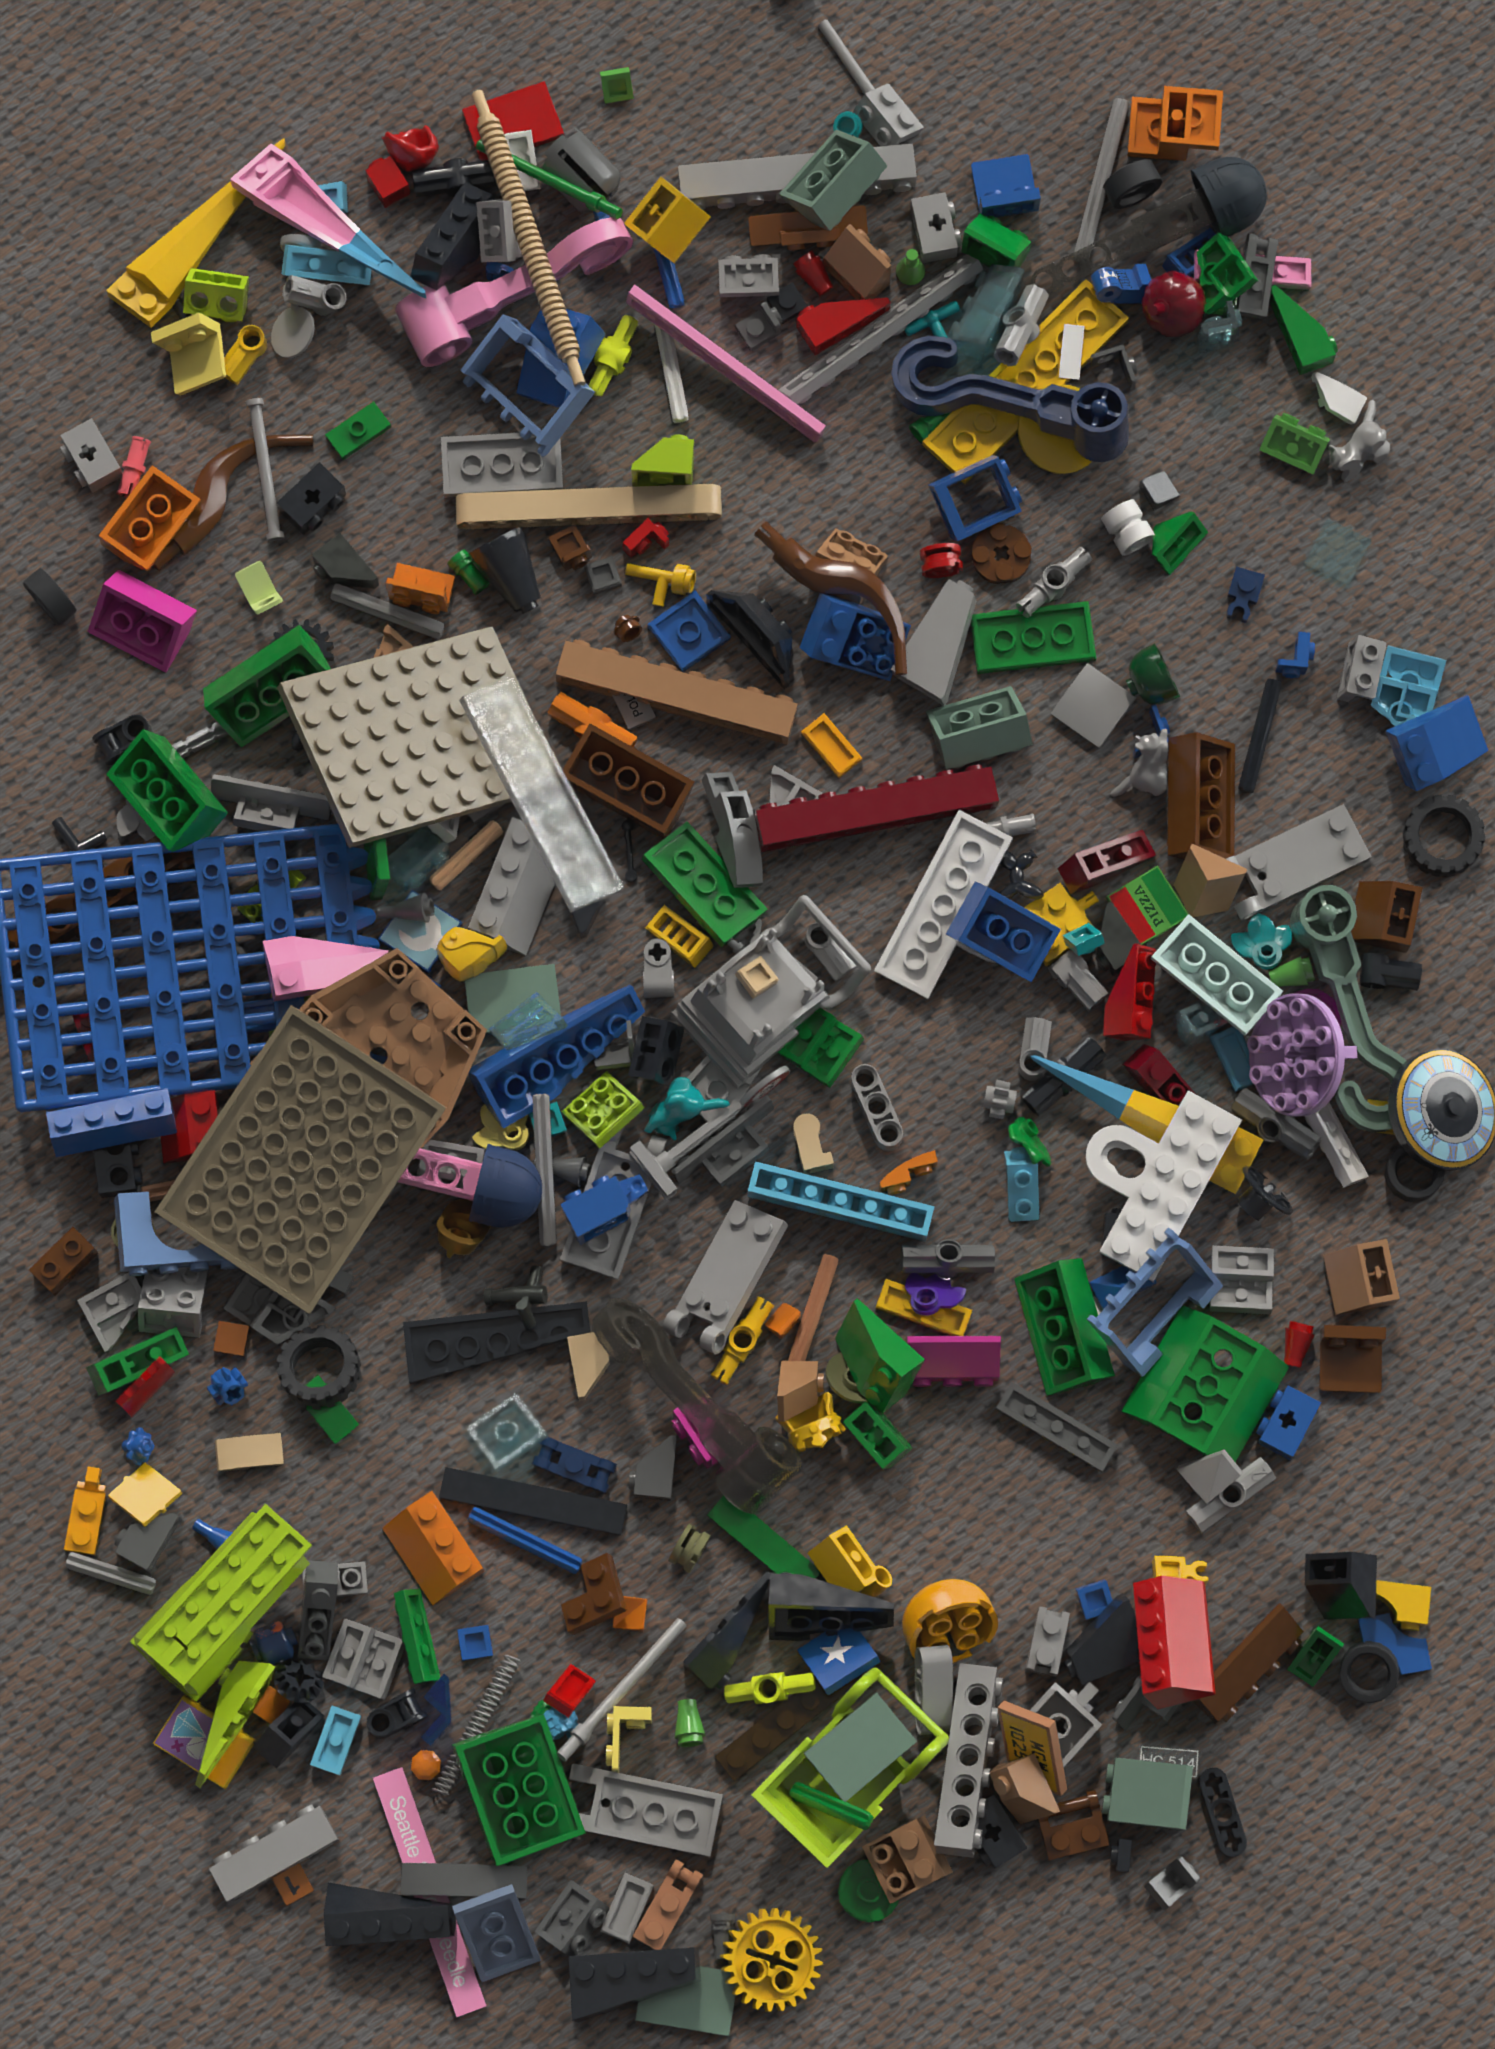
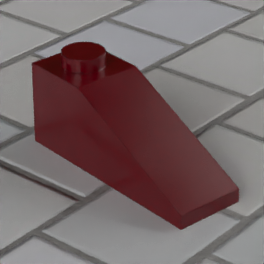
(1105, 861)

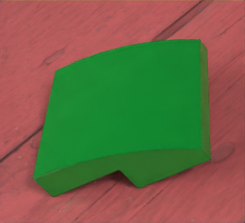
(822, 1046)

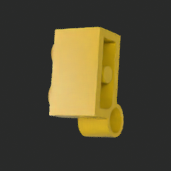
(847, 1564)

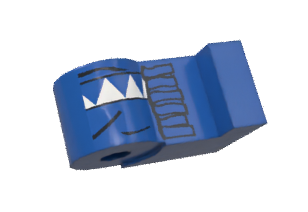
(1121, 284)

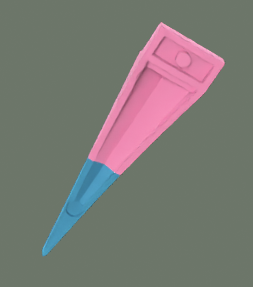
(287, 192)

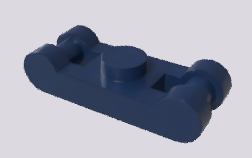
(574, 1464)

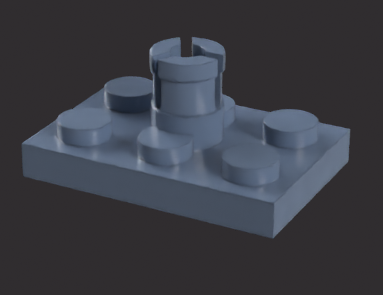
(496, 1933)

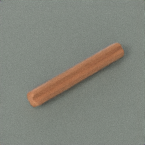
(813, 1308)

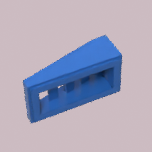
(1177, 262)

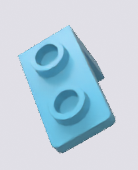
(1021, 1185)

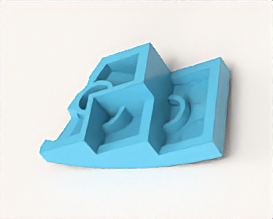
(1412, 685)

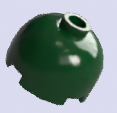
(1151, 677)

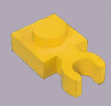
(1176, 1567)

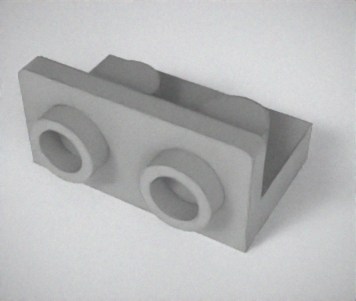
(748, 276)
(1361, 668)

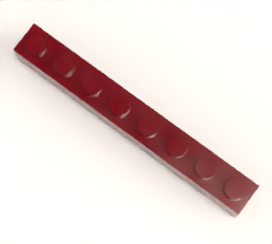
(875, 808)

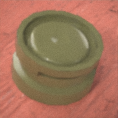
(694, 1547)

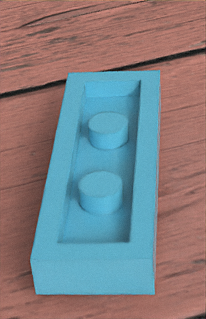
(323, 265)

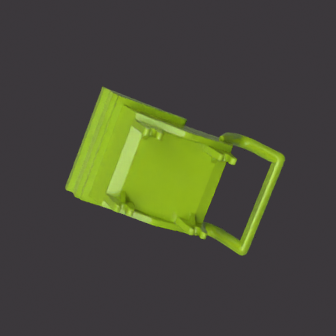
(817, 1831)

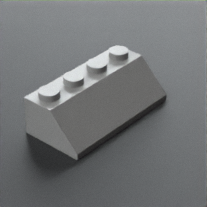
(514, 892)

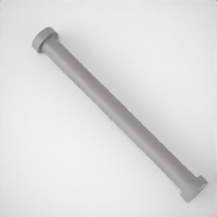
(265, 469)

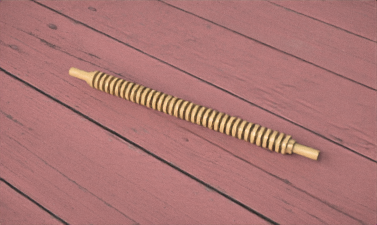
(529, 238)

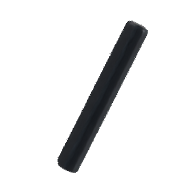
(1260, 735)

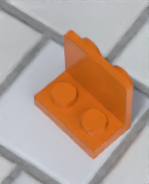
(420, 588)

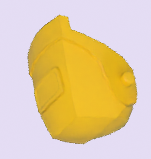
(468, 952)

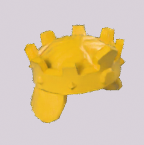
(814, 1425)

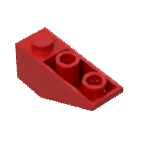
(1131, 1000)

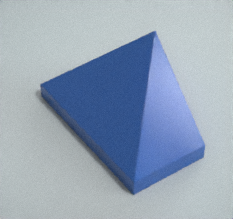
(1112, 1283)

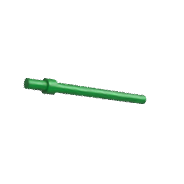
(593, 200)

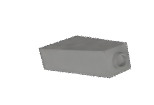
(939, 642)

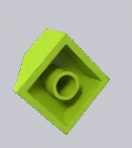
(665, 463)

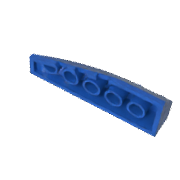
(549, 1063)

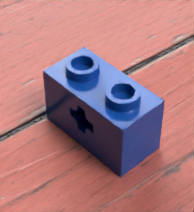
(1300, 1408)

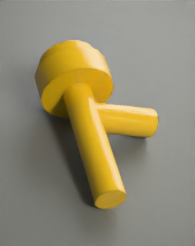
(681, 580)

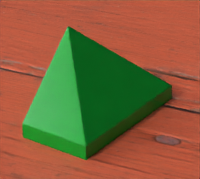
(1176, 539)

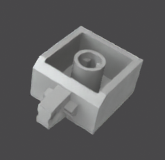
(1074, 1713)

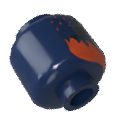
(273, 1643)

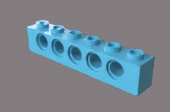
(840, 1201)

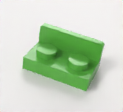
(1295, 443)

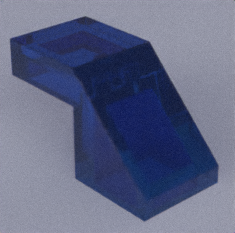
(440, 1698)

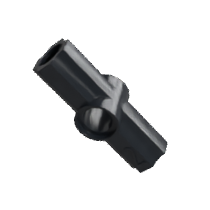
(452, 176)
(1051, 1088)

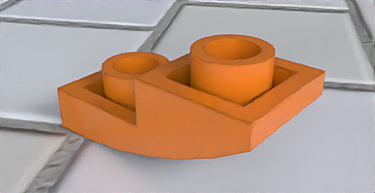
(900, 1178)

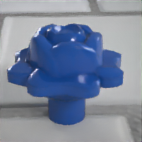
(138, 1446)

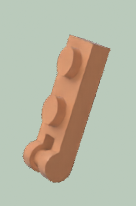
(667, 1906)

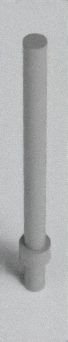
(583, 1732)

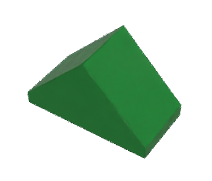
(1315, 1656)

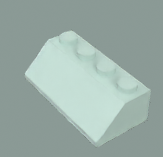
(1216, 974)

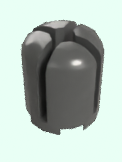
(588, 158)

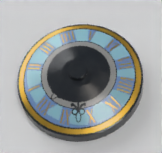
(1442, 1110)

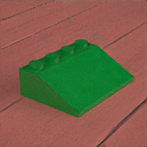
(518, 1789)

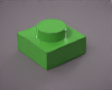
(616, 85)

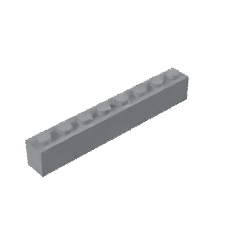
(764, 178)

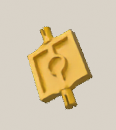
(1062, 912)

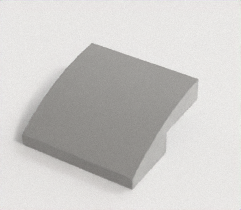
(1093, 705)
(1245, 1279)
(364, 1659)

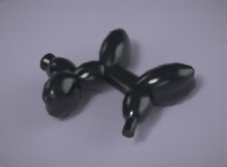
(1016, 876)

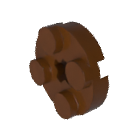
(1003, 570)

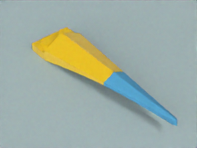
(1152, 1117)

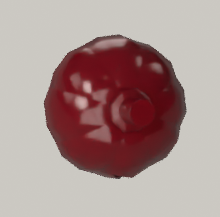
(1173, 304)

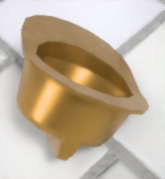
(456, 1231)

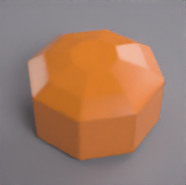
(426, 1765)

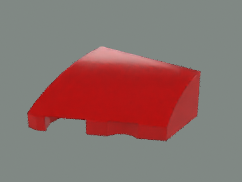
(145, 1387)

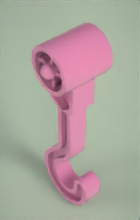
(442, 320)

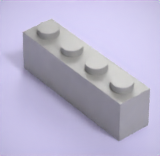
(274, 1853)

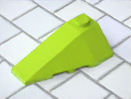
(234, 1706)

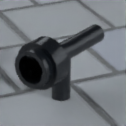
(71, 840)

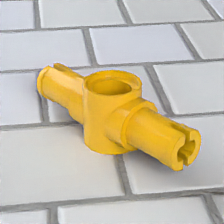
(734, 1354)

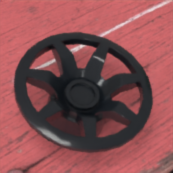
(1259, 1199)

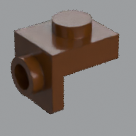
(570, 548)

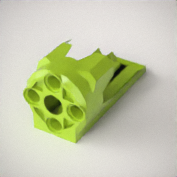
(213, 1612)

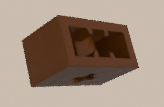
(63, 1261)

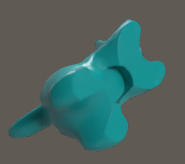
(681, 1104)

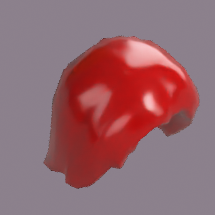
(412, 148)

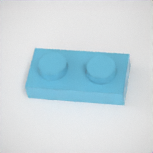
(335, 1740)

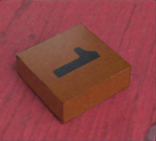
(293, 1884)

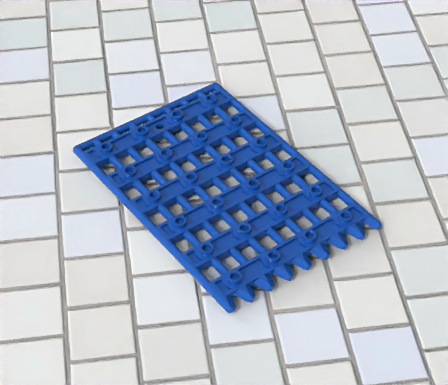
(161, 969)

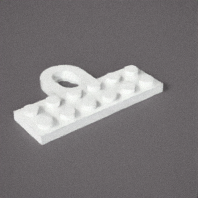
(919, 944)
(1171, 1180)

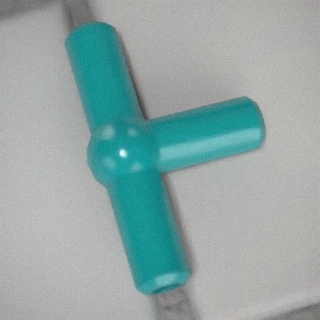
(933, 320)

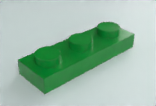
(416, 1636)

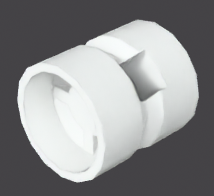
(1126, 524)

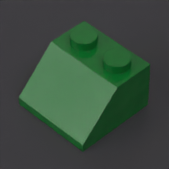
(993, 243)

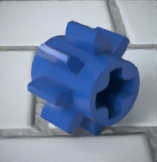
(227, 1386)

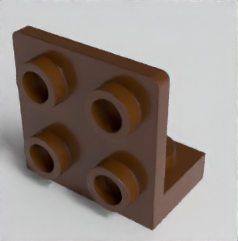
(1351, 1358)

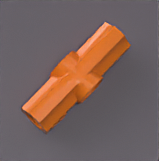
(578, 716)

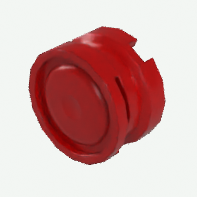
(941, 560)

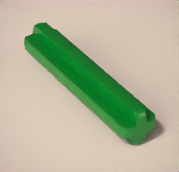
(831, 1805)

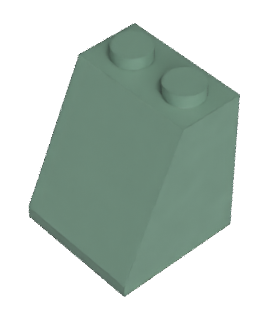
(1148, 1793)

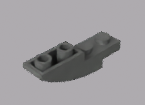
(738, 829)

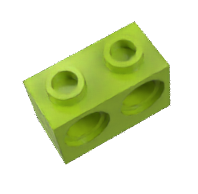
(216, 288)

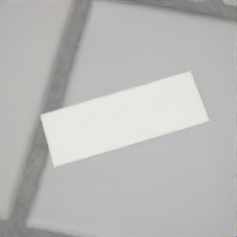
(1071, 351)

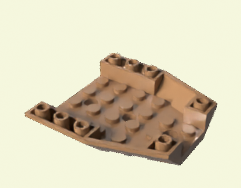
(375, 1011)

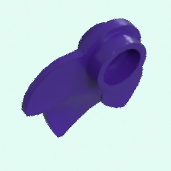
(932, 1293)

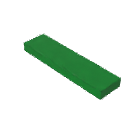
(761, 1540)

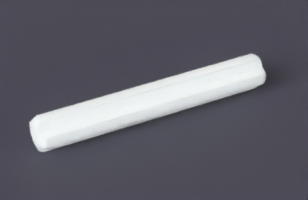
(672, 376)

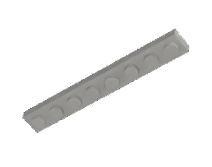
(887, 325)

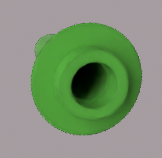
(910, 269)

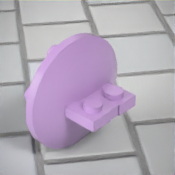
(1297, 1055)

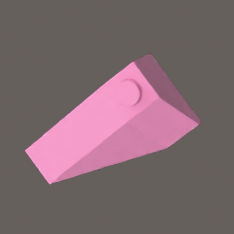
(308, 965)

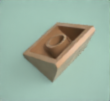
(1207, 882)

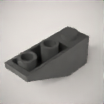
(318, 1610)

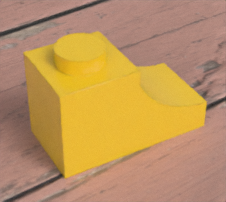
(1407, 1603)

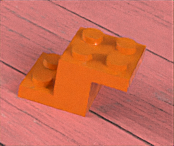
(1175, 123)

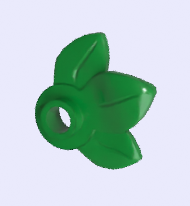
(1025, 1133)

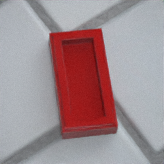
(569, 1690)

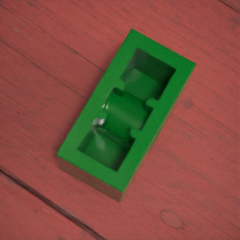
(878, 1435)

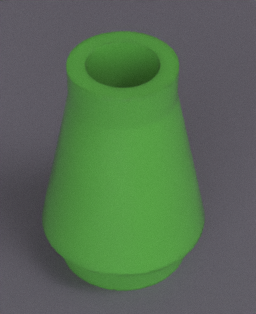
(1293, 973)
(689, 1727)

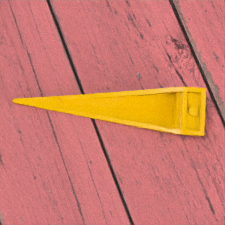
(160, 273)

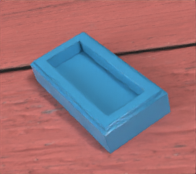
(1234, 1057)

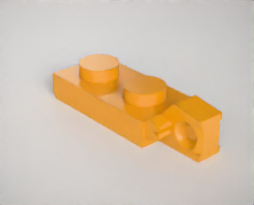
(86, 1514)

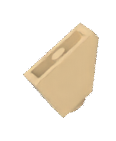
(588, 1362)

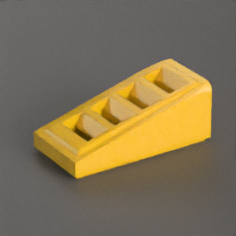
(700, 949)

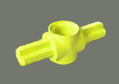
(613, 354)
(754, 1689)

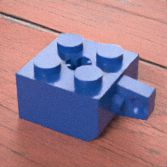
(601, 1206)

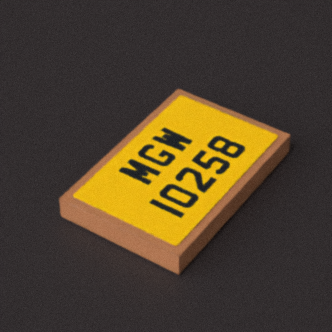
(1031, 1733)

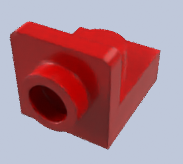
(640, 540)

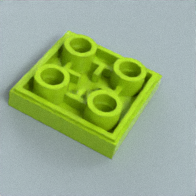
(603, 1109)

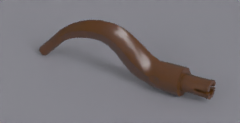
(212, 490)
(838, 577)

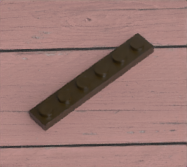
(777, 1728)

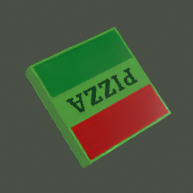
(1149, 905)

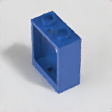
(947, 507)

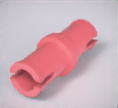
(134, 465)

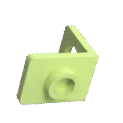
(258, 587)

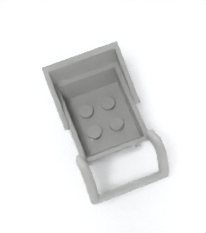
(746, 1031)

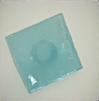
(507, 1432)

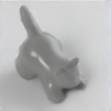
(1366, 444)
(1149, 770)

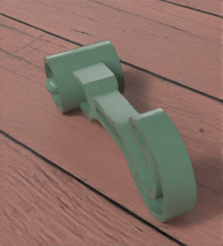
(1324, 926)

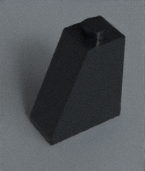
(1105, 1644)

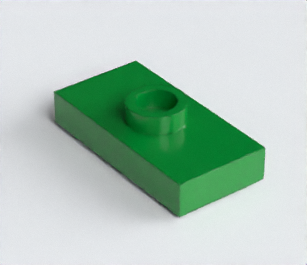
(358, 430)

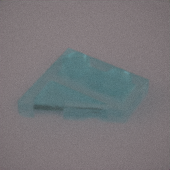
(527, 1023)

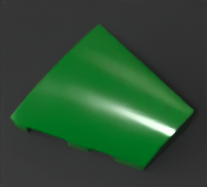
(1223, 272)

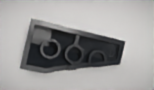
(812, 1606)
(719, 1649)

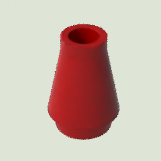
(812, 271)
(1297, 1342)

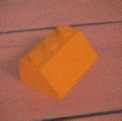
(148, 519)
(432, 1548)

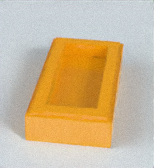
(831, 745)

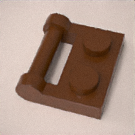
(1075, 1835)

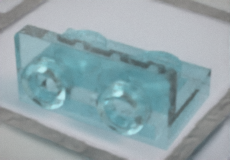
(1218, 331)

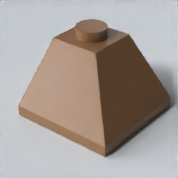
(1024, 1789)

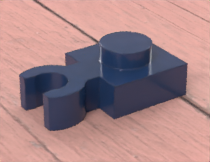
(1245, 589)

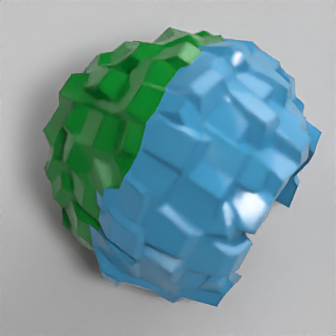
(556, 1721)

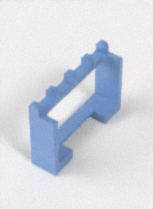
(487, 350)
(1198, 1288)

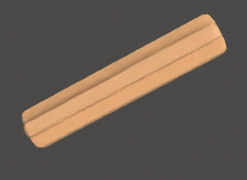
(466, 855)

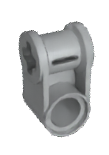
(658, 975)

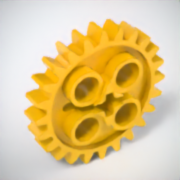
(780, 1932)

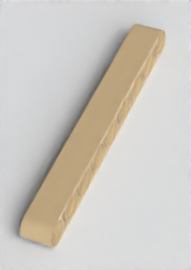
(588, 505)

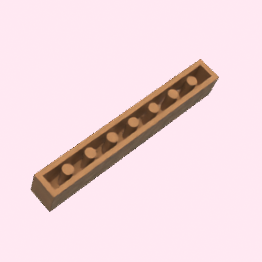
(677, 691)

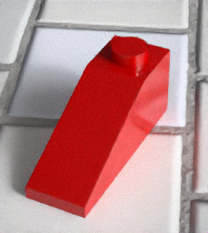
(834, 321)

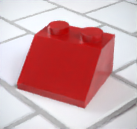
(193, 1118)

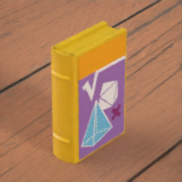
(186, 1737)

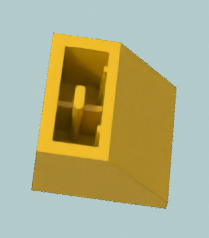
(667, 220)

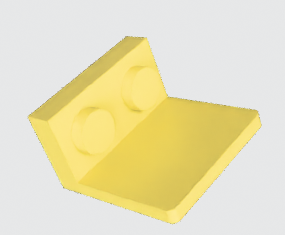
(194, 351)
(634, 1718)

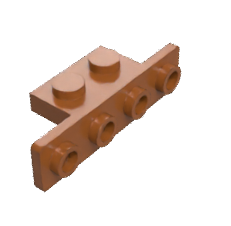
(796, 230)

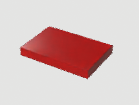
(520, 111)

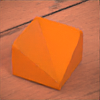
(634, 1617)

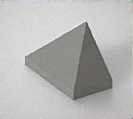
(1210, 1474)

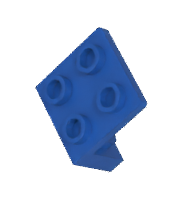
(1005, 186)

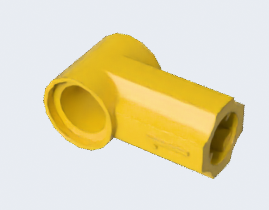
(241, 357)

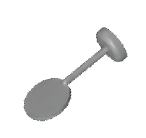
(295, 325)

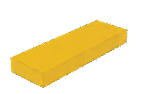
(897, 1302)

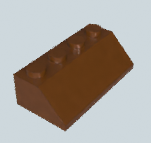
(627, 781)
(1201, 795)
(1249, 1661)

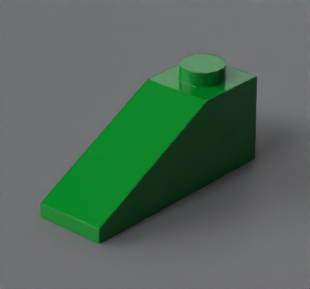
(1303, 334)
(133, 1361)

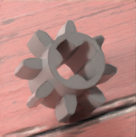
(999, 1099)

